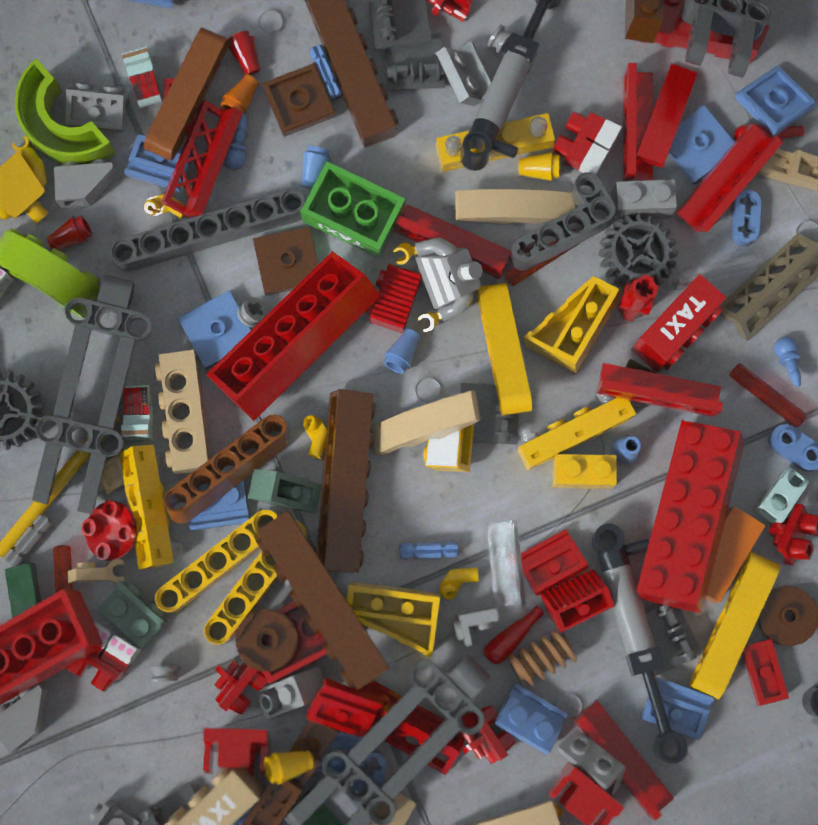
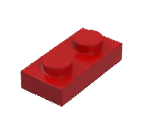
(764, 672)

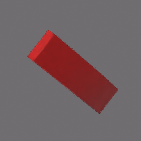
(666, 115)

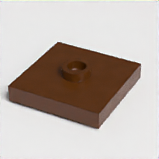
(299, 99)
(285, 259)

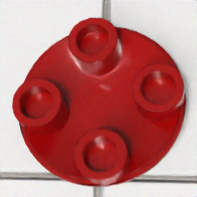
(110, 530)

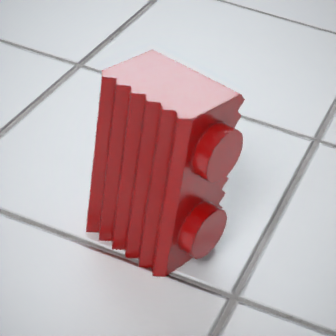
(396, 298)
(577, 600)

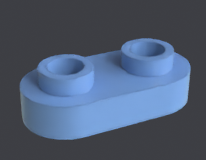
(797, 449)

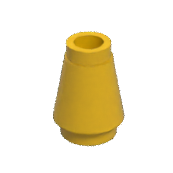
(540, 166)
(287, 765)

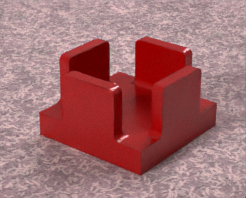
(235, 748)
(584, 797)

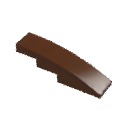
(278, 798)

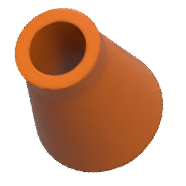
(241, 94)

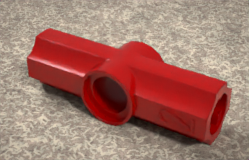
(637, 298)

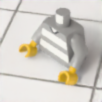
(447, 274)

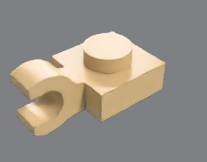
(89, 573)

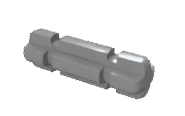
(28, 540)

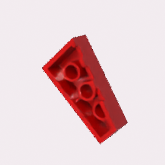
(676, 32)

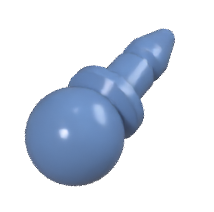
(235, 156)
(786, 349)

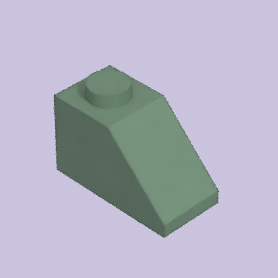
(284, 490)

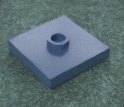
(775, 100)
(699, 144)
(214, 328)

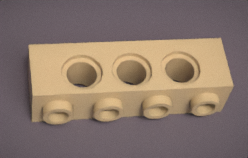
(184, 365)

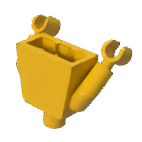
(22, 184)

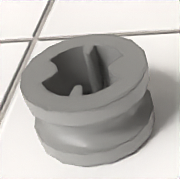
(499, 39)
(255, 305)
(163, 674)

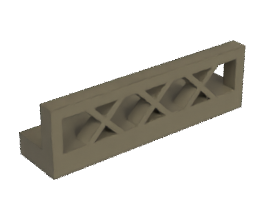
(778, 290)

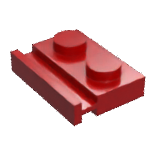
(552, 562)
(344, 708)

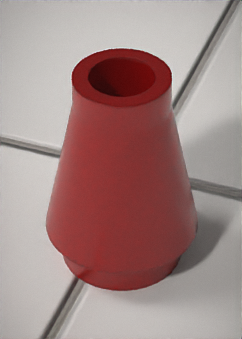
(244, 51)
(71, 233)

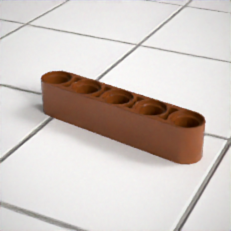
(186, 94)
(223, 482)

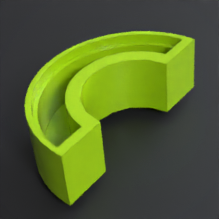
(59, 143)
(46, 270)

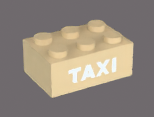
(223, 803)

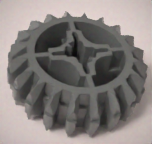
(628, 246)
(29, 414)

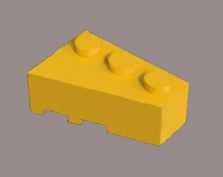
(574, 327)
(397, 612)

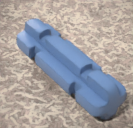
(326, 71)
(429, 550)

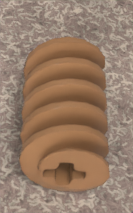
(542, 657)

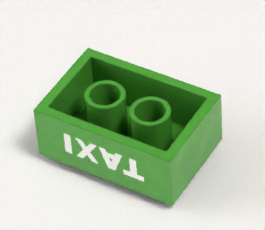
(352, 209)

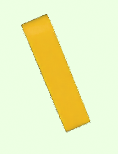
(504, 349)
(204, 565)
(243, 590)
(734, 625)

